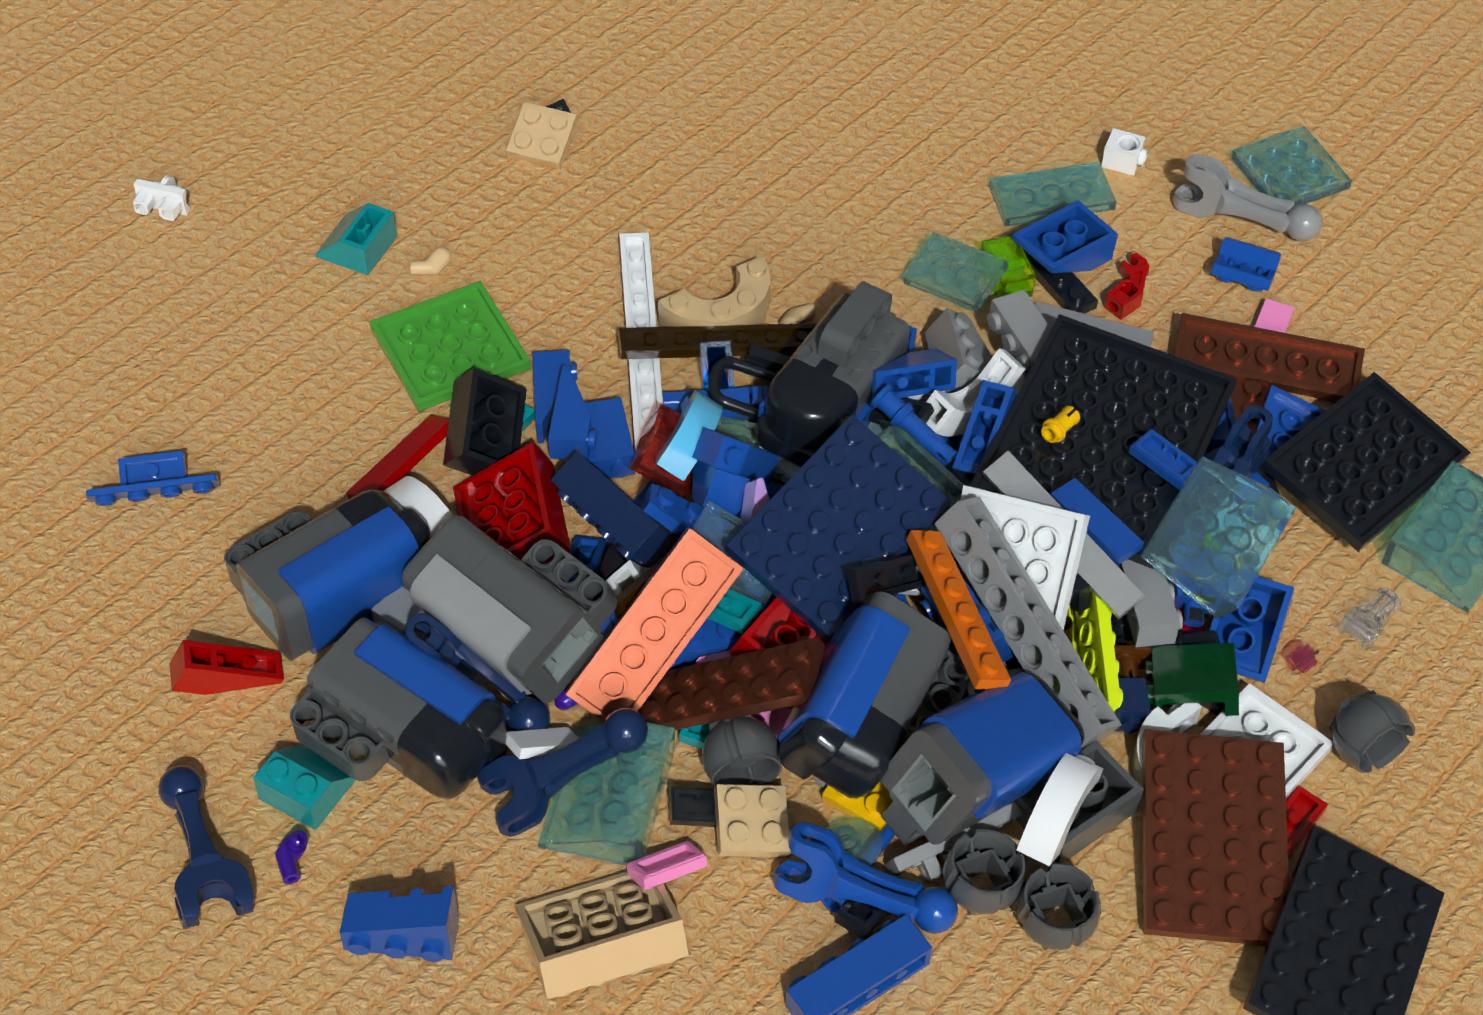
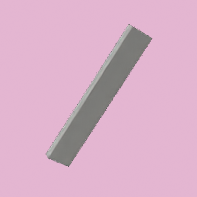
(1095, 566)

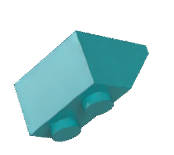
(301, 784)

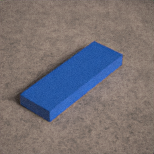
(1103, 525)

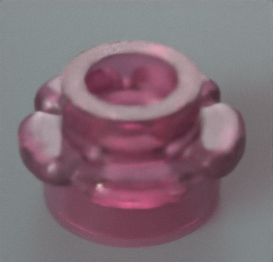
(1303, 659)

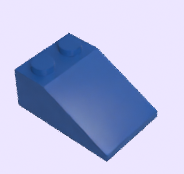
(1069, 240)
(1256, 627)

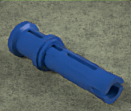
(903, 416)

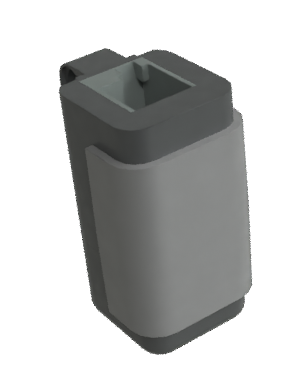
(512, 610)

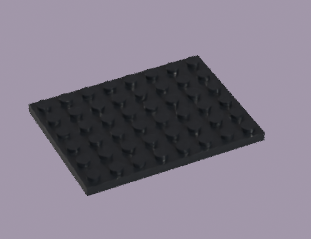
(1120, 396)

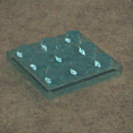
(1291, 167)

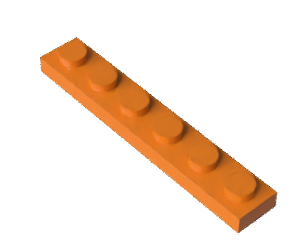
(958, 610)

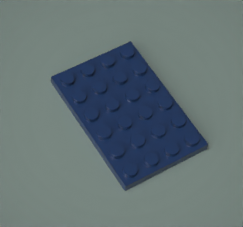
(833, 515)

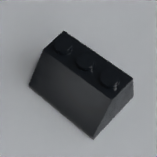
(483, 421)

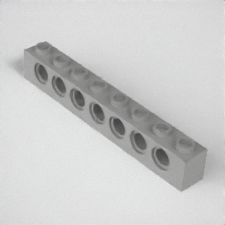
(1024, 615)

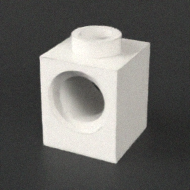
(1124, 152)

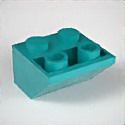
(360, 238)

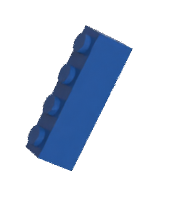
(862, 972)

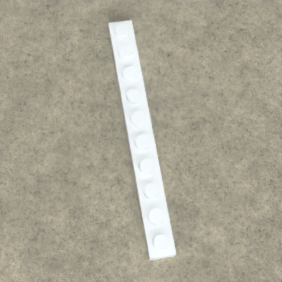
(640, 313)

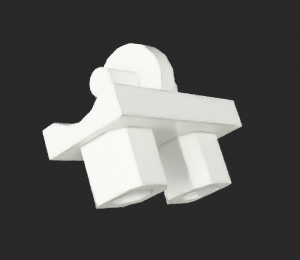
(162, 195)

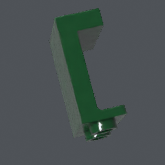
(1194, 675)

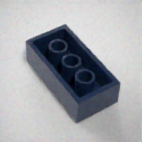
(612, 512)

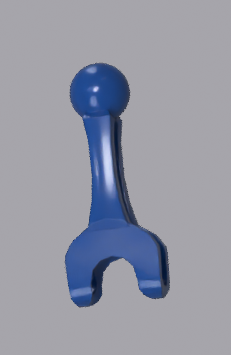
(840, 875)

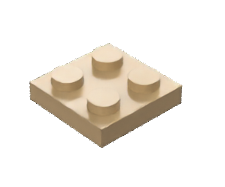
(542, 135)
(751, 820)

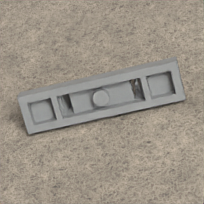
(925, 855)

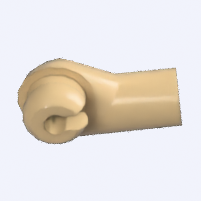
(433, 264)
(799, 314)

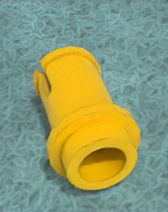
(1055, 429)

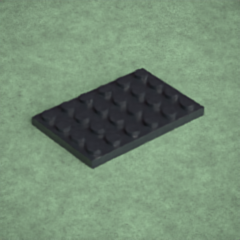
(1364, 461)
(1344, 935)

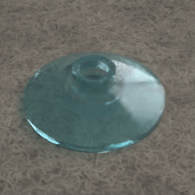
(858, 838)

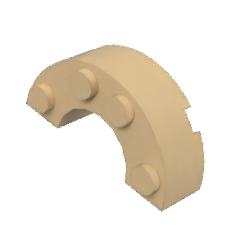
(742, 307)

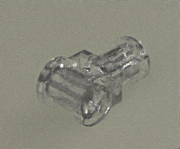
(1370, 618)

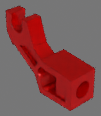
(1118, 298)

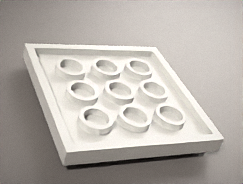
(1044, 541)

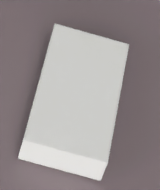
(539, 742)

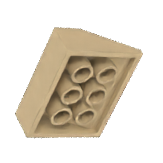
(600, 933)

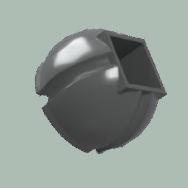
(1370, 730)
(741, 752)
(983, 852)
(1054, 888)

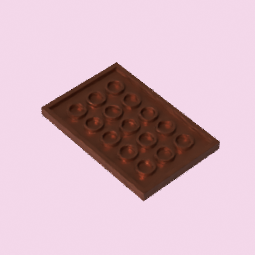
(1213, 836)

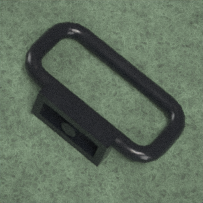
(757, 363)

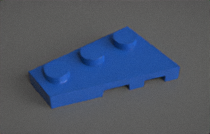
(671, 509)

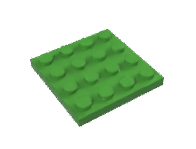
(445, 339)

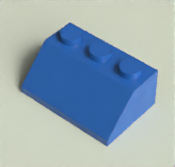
(722, 488)

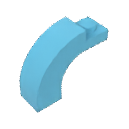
(678, 450)

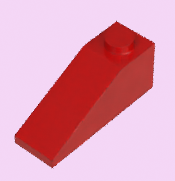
(222, 668)

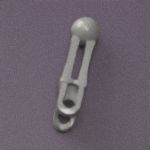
(1223, 194)

